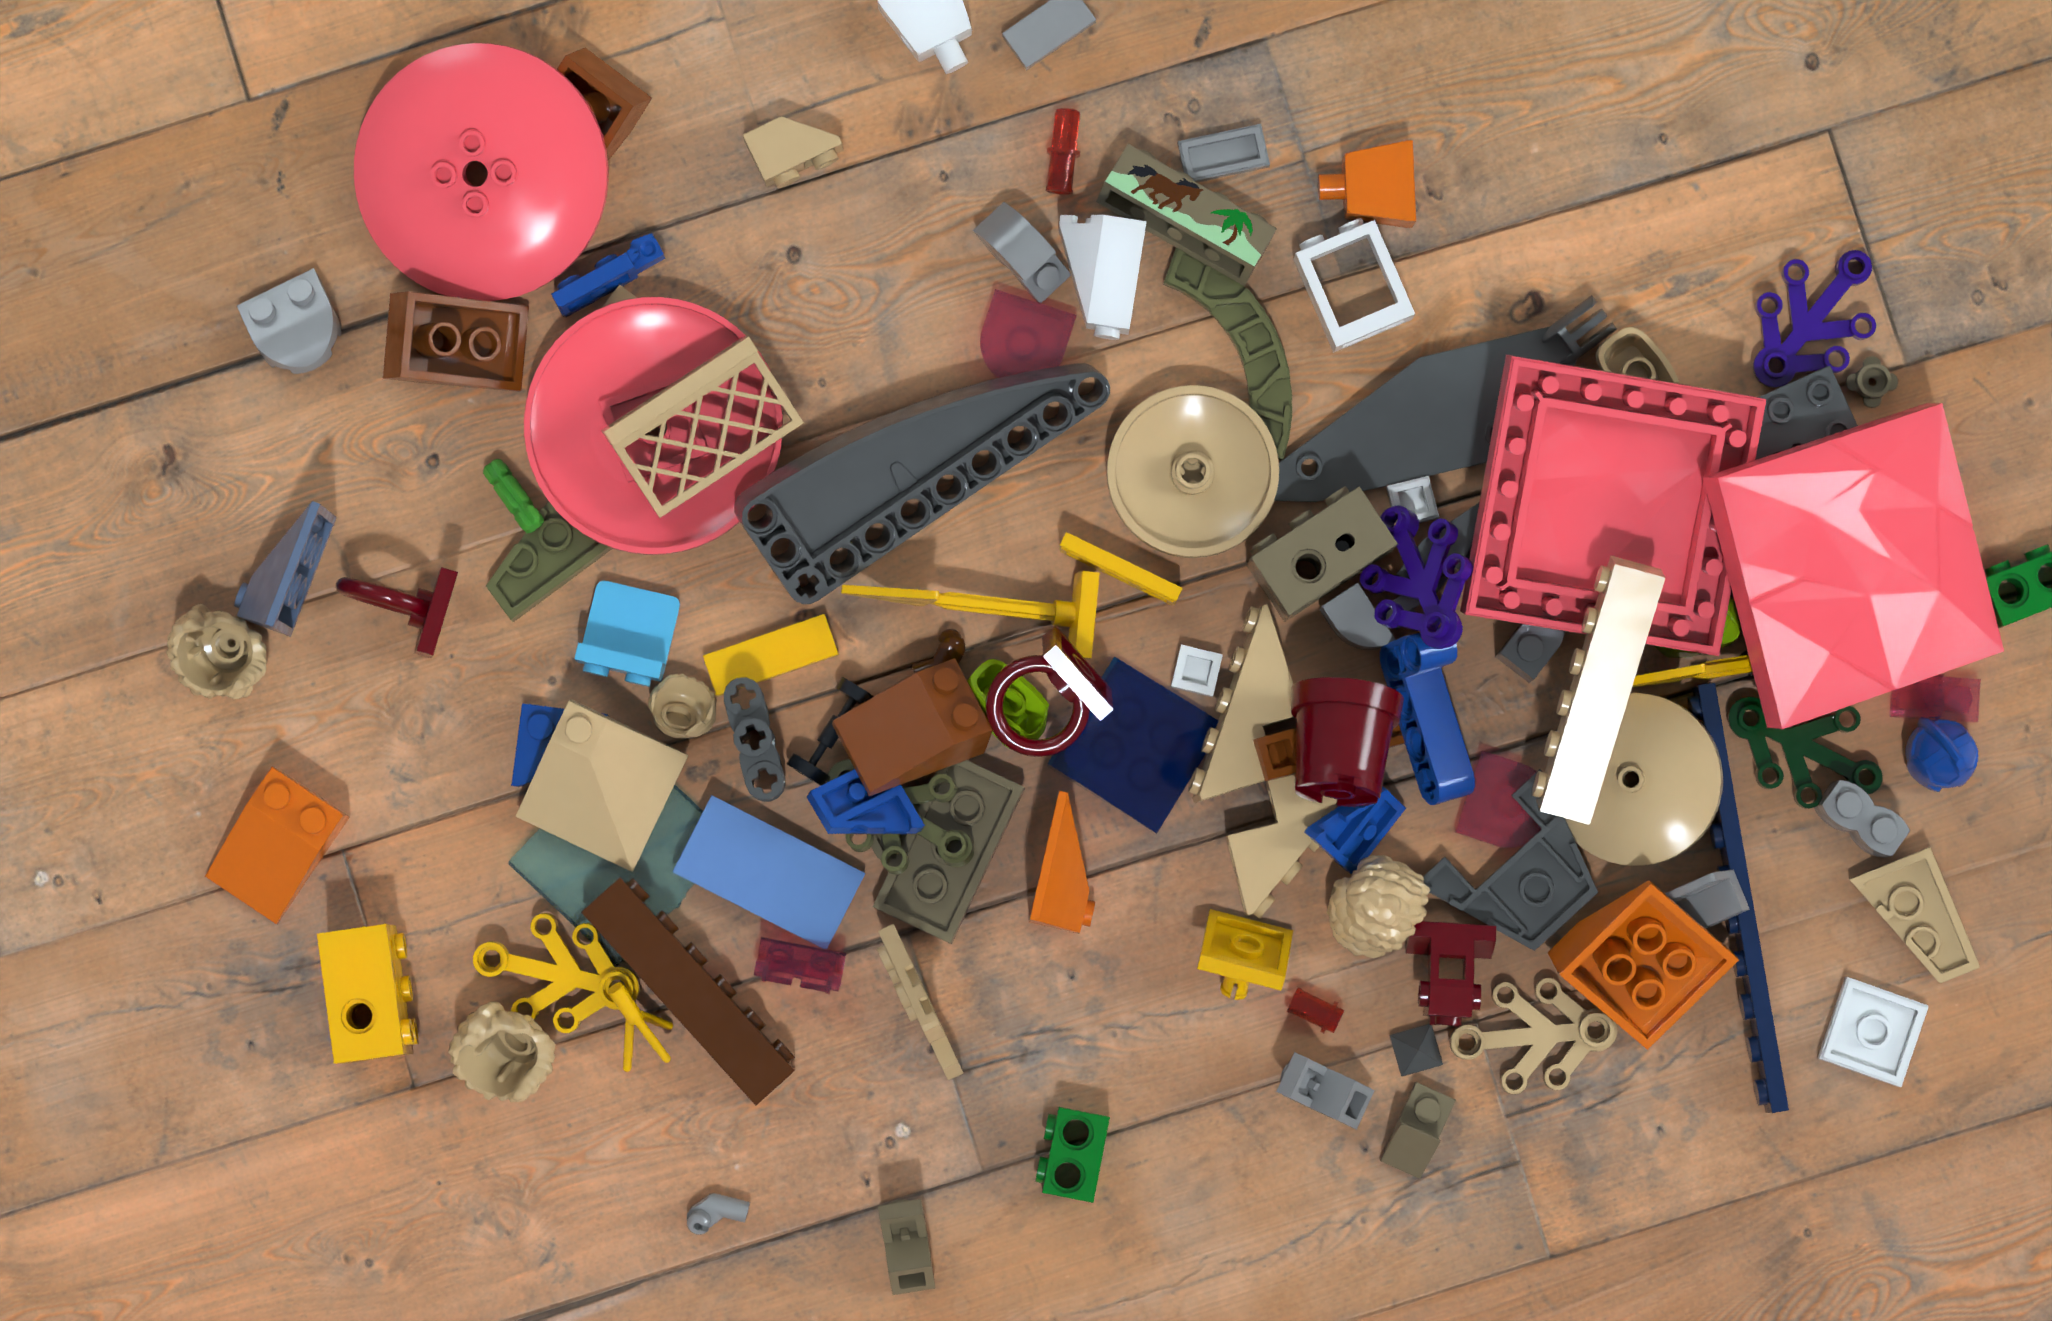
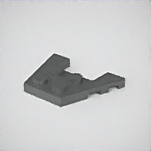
(1532, 889)

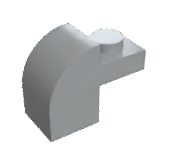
(1022, 251)
(1354, 620)
(1324, 1090)

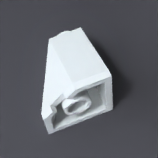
(1104, 269)

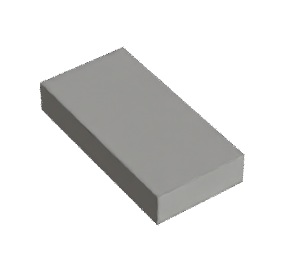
(1047, 30)
(1224, 153)

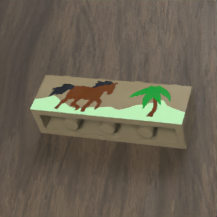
(1186, 214)

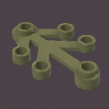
(930, 832)

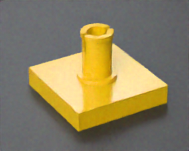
(1244, 952)

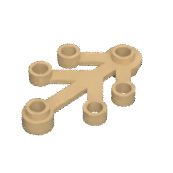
(1541, 1035)

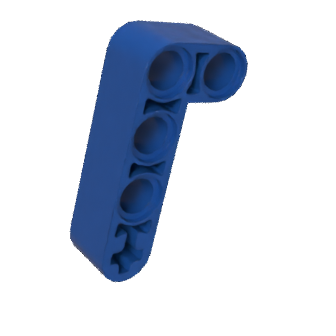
(1428, 718)

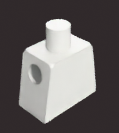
(930, 28)

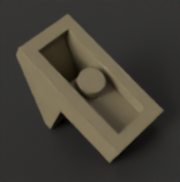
(1418, 1130)

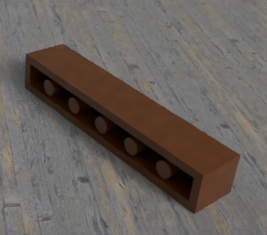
(688, 990)

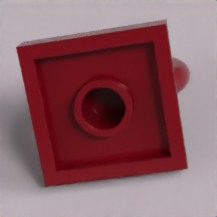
(425, 609)
(1070, 676)

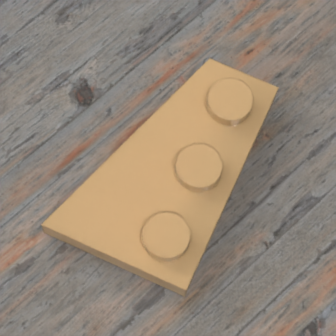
(1921, 912)

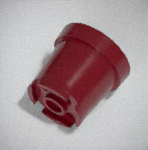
(1343, 738)

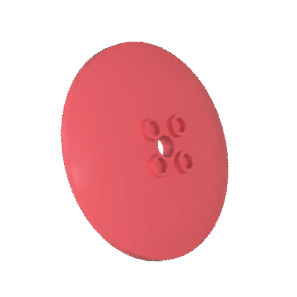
(540, 161)
(603, 372)

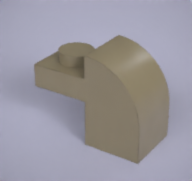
(906, 1246)

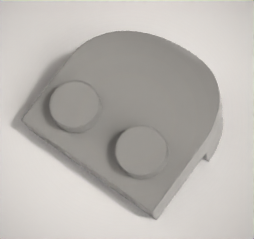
(293, 323)

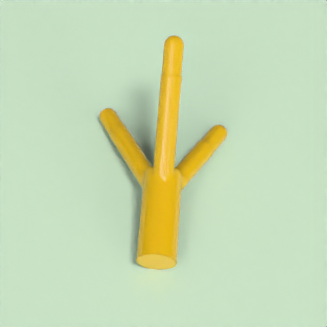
(635, 1016)

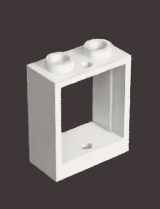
(1371, 324)

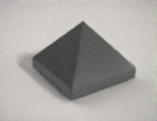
(1416, 1050)

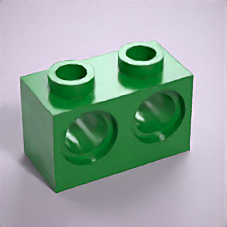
(2031, 594)
(1085, 1156)

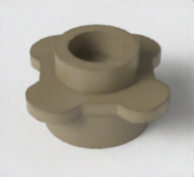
(1884, 381)

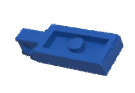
(609, 273)

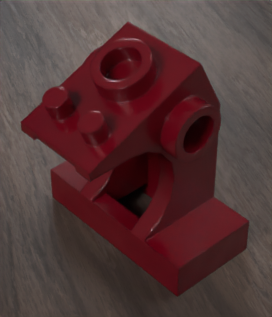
(1444, 998)

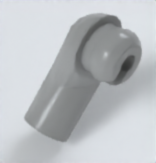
(713, 1209)

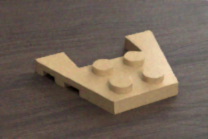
(915, 999)

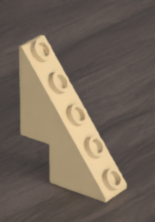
(1255, 700)
(1271, 852)

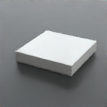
(1873, 1032)

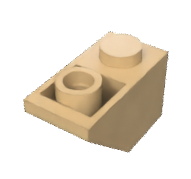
(788, 147)

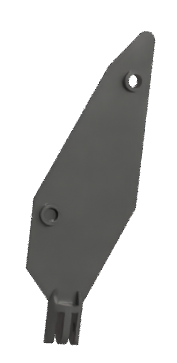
(1428, 415)

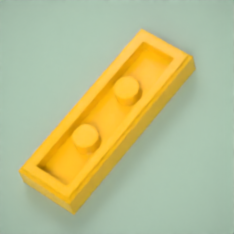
(1120, 569)
(772, 653)

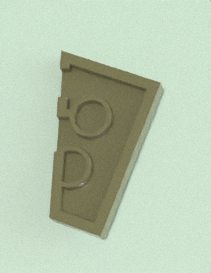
(542, 564)

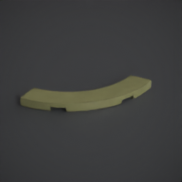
(1251, 335)

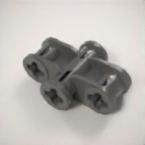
(744, 721)

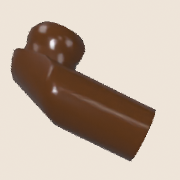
(950, 647)

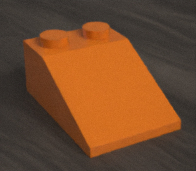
(276, 844)

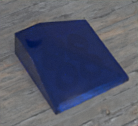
(1140, 750)

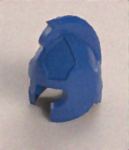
(1941, 754)

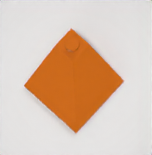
(1062, 884)
(1642, 961)

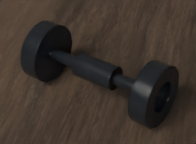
(829, 736)

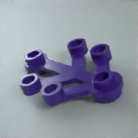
(1808, 324)
(1422, 580)

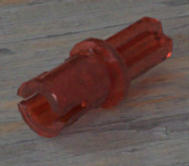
(1063, 151)

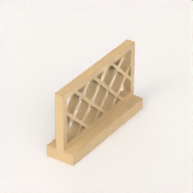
(682, 394)

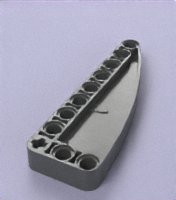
(872, 470)

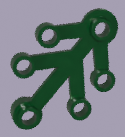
(1798, 744)

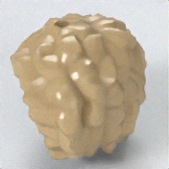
(210, 660)
(1377, 906)
(501, 1053)

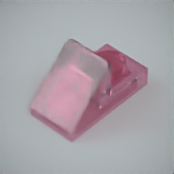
(1938, 699)

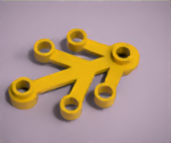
(564, 974)

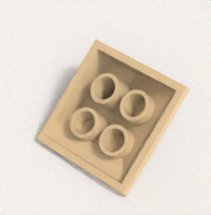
(601, 785)

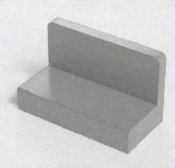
(1711, 898)

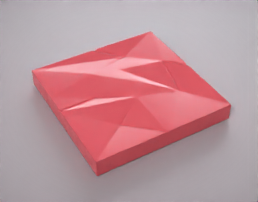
(1601, 470)
(1853, 565)

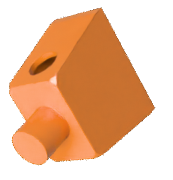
(1375, 185)

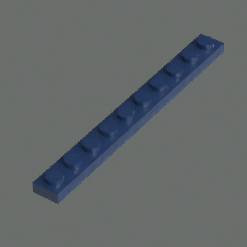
(1727, 837)

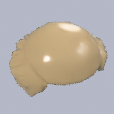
(682, 706)

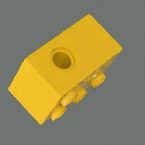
(366, 969)

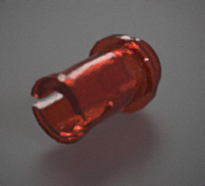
(1315, 1010)

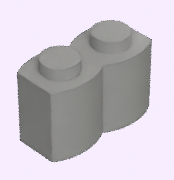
(1870, 826)

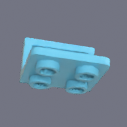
(628, 633)

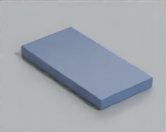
(768, 872)

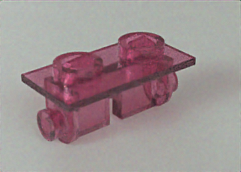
(816, 967)

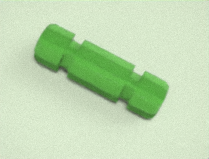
(513, 496)

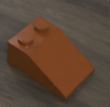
(610, 95)
(455, 341)
(914, 728)

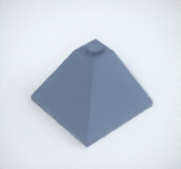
(284, 577)

